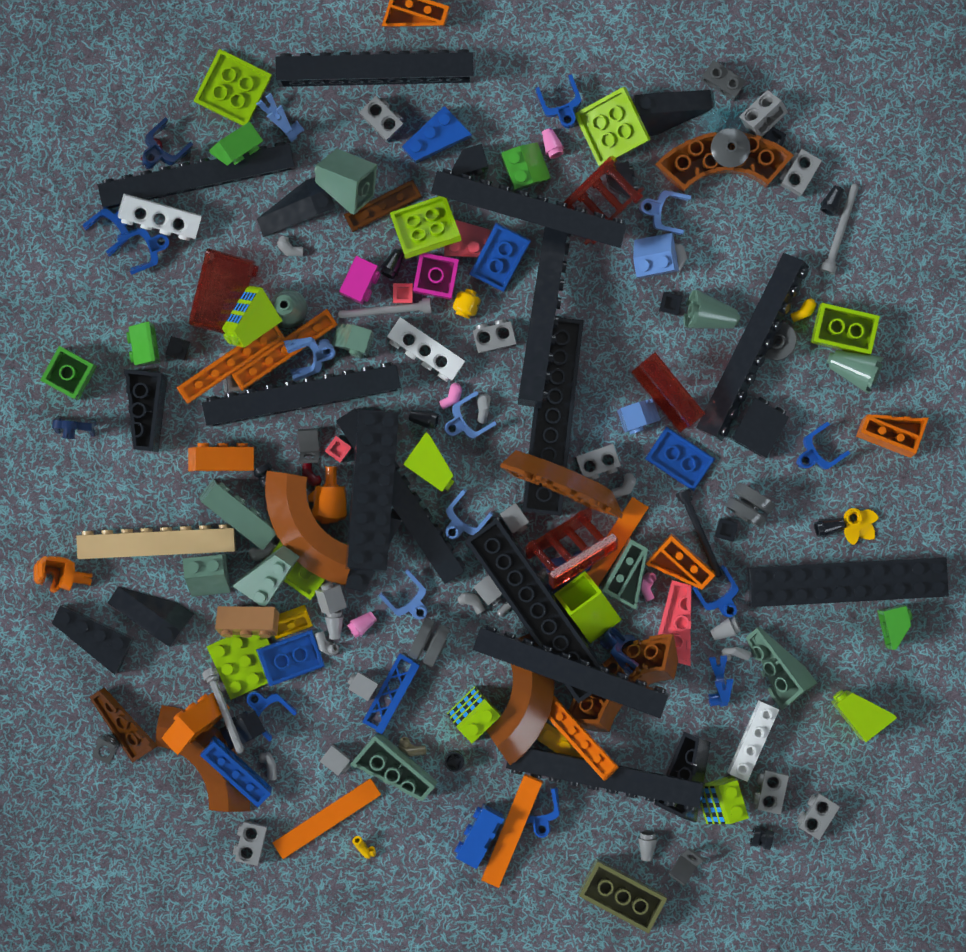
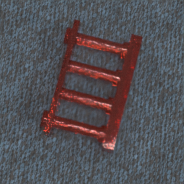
(595, 181)
(667, 392)
(574, 564)

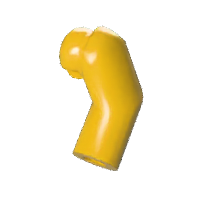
(805, 311)
(360, 845)

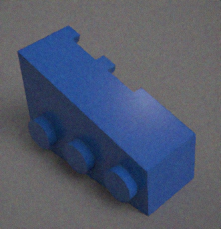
(436, 136)
(479, 835)

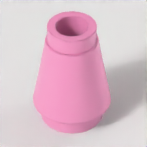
(552, 144)
(361, 624)

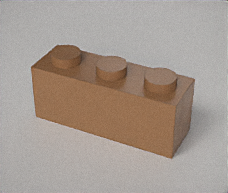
(247, 621)

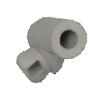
(285, 246)
(258, 554)
(326, 646)
(737, 652)
(270, 763)

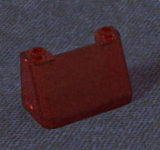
(220, 288)

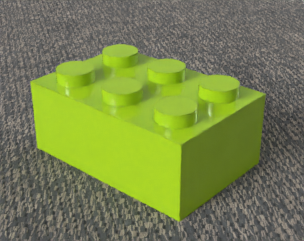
(845, 329)

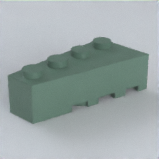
(237, 514)
(394, 767)

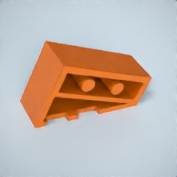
(415, 14)
(893, 433)
(221, 457)
(680, 562)
(192, 722)

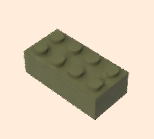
(622, 895)

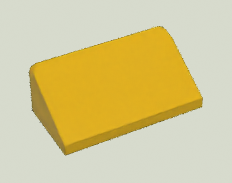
(293, 621)

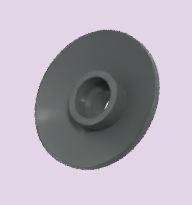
(727, 157)
(788, 344)

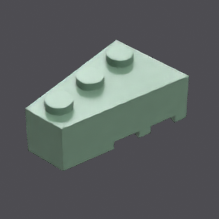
(353, 339)
(627, 574)
(267, 577)

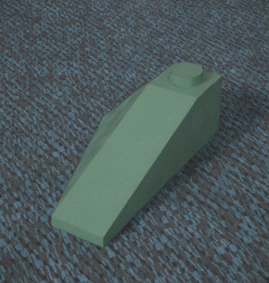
(785, 673)

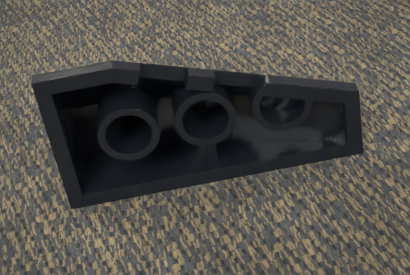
(669, 109)
(299, 206)
(155, 615)

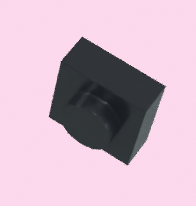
(775, 136)
(670, 303)
(177, 348)
(726, 529)

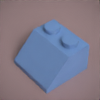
(655, 256)

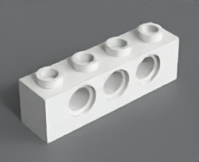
(131, 203)
(403, 328)
(753, 741)

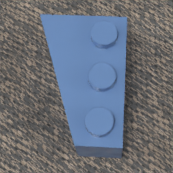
(638, 415)

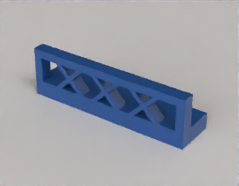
(397, 697)
(236, 771)

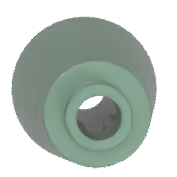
(294, 312)
(709, 313)
(856, 368)

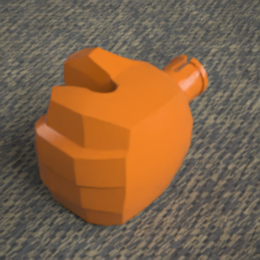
(329, 499)
(62, 578)

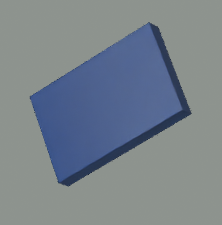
(500, 256)
(679, 458)
(290, 658)

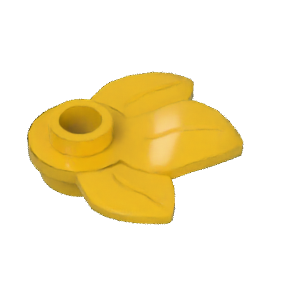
(861, 527)

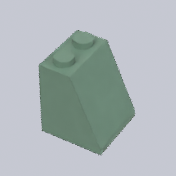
(347, 179)
(207, 575)

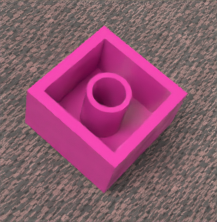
(436, 276)
(359, 280)

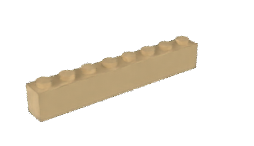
(156, 543)

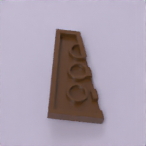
(125, 729)

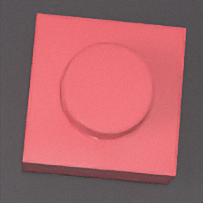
(403, 293)
(338, 449)

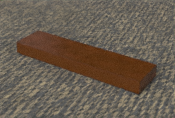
(383, 205)

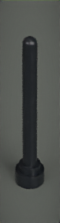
(685, 498)

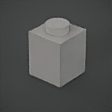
(515, 519)
(488, 591)
(330, 598)
(362, 685)
(336, 760)

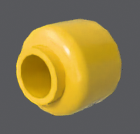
(466, 303)

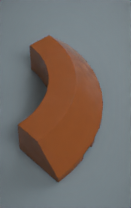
(694, 161)
(562, 481)
(299, 530)
(656, 663)
(524, 714)
(221, 792)

